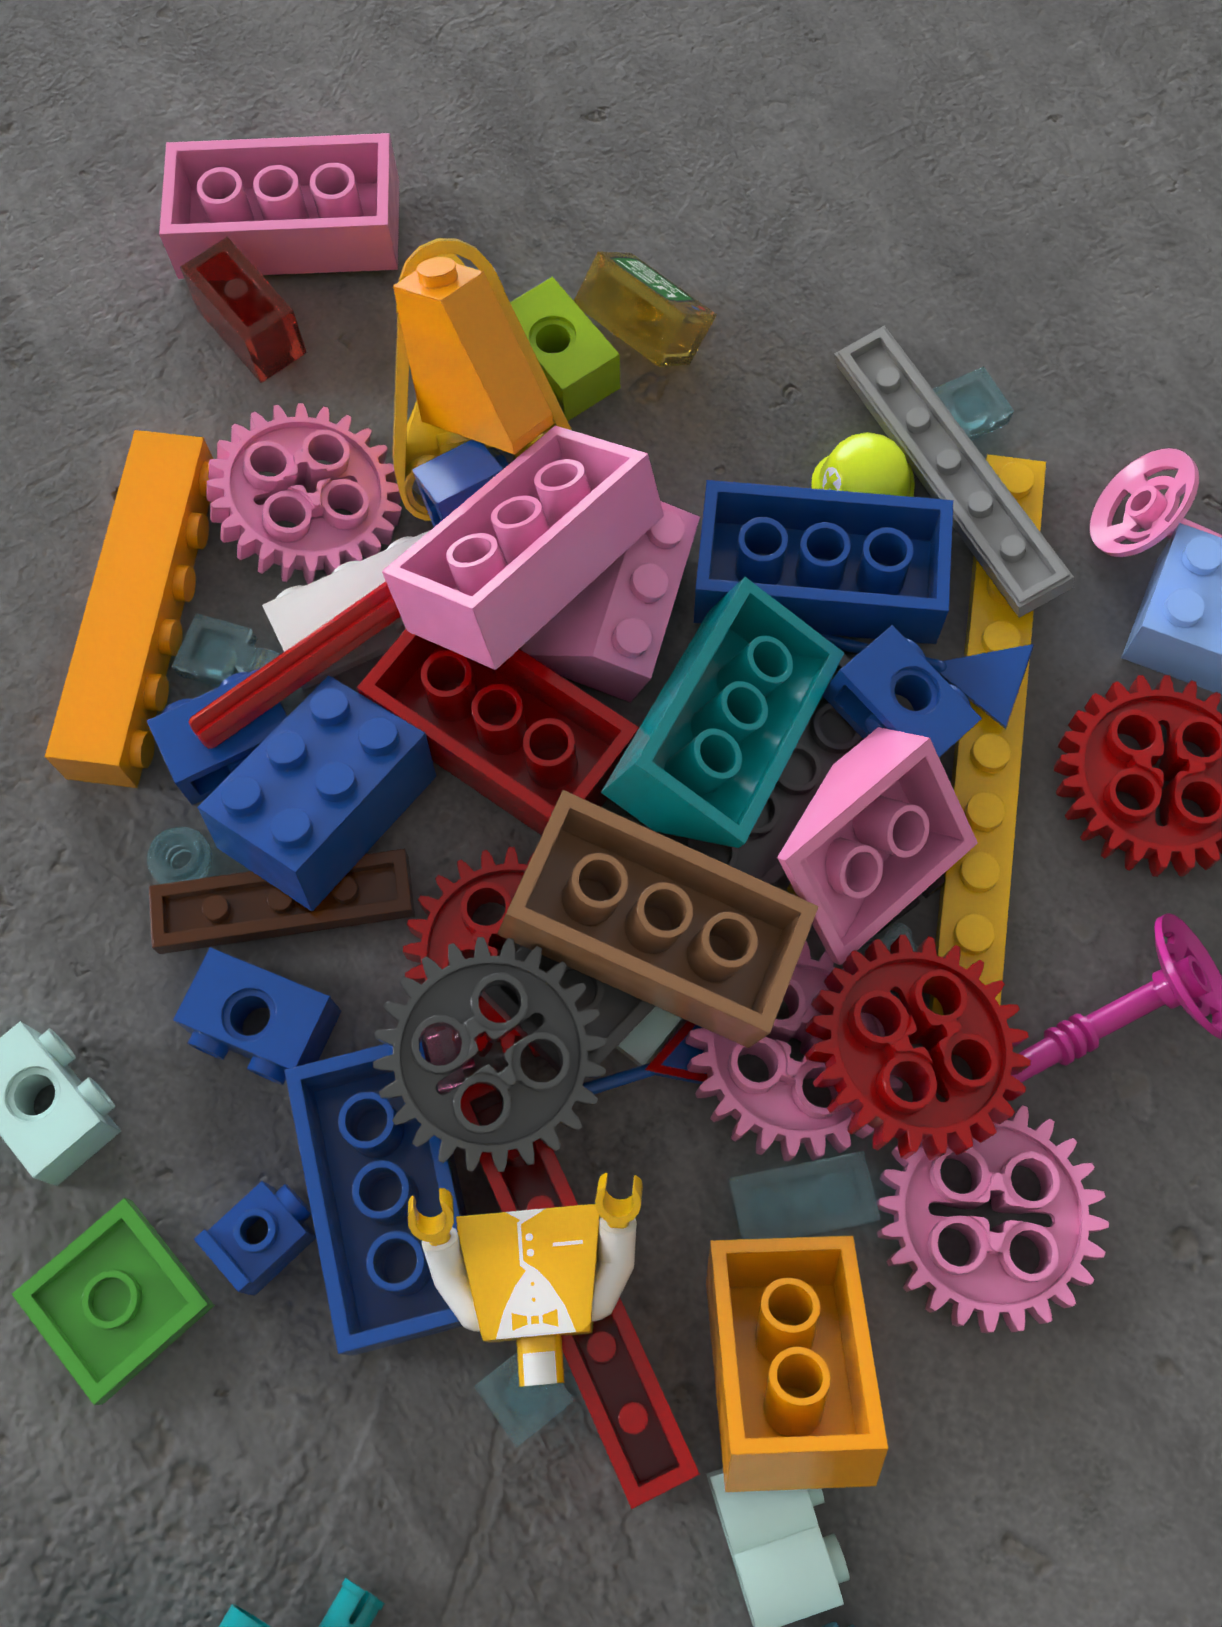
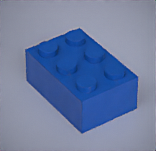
(319, 791)

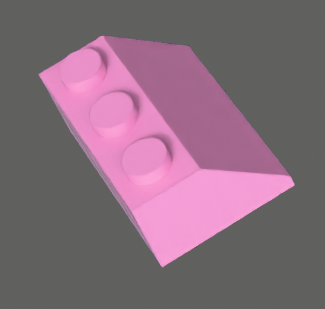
(620, 619)

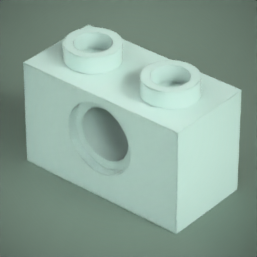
(74, 1124)

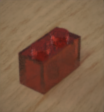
(244, 309)

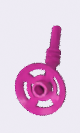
(1180, 981)

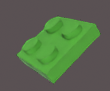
(112, 1301)

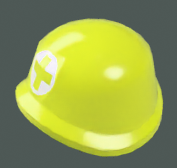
(865, 465)

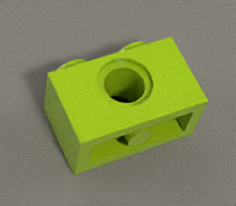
(586, 361)

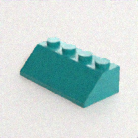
(725, 721)

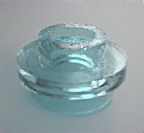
(172, 842)

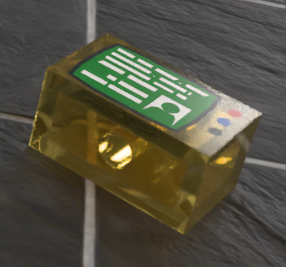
(644, 308)

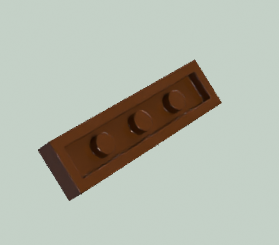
(250, 909)

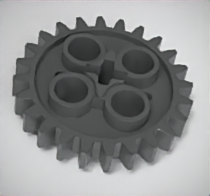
(452, 1001)

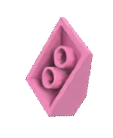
(875, 838)

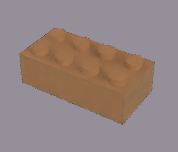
(659, 921)

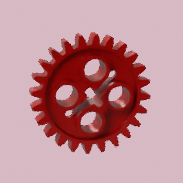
(1103, 765)
(452, 922)
(970, 1028)

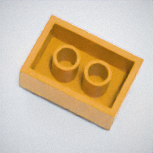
(793, 1365)

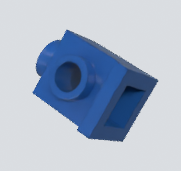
(254, 1265)

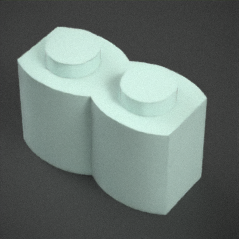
(780, 1552)

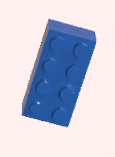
(830, 556)
(359, 1190)

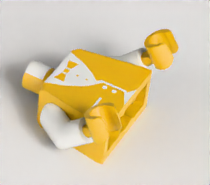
(532, 1271)

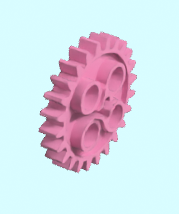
(303, 492)
(778, 1106)
(989, 1278)

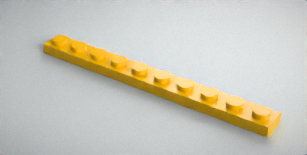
(988, 767)

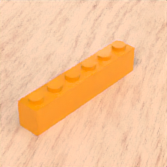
(134, 613)

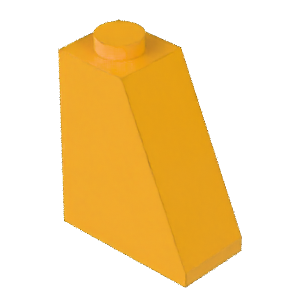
(467, 358)

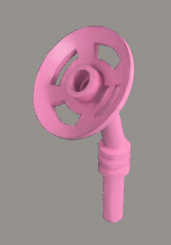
(1147, 505)

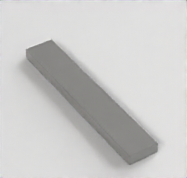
(954, 469)

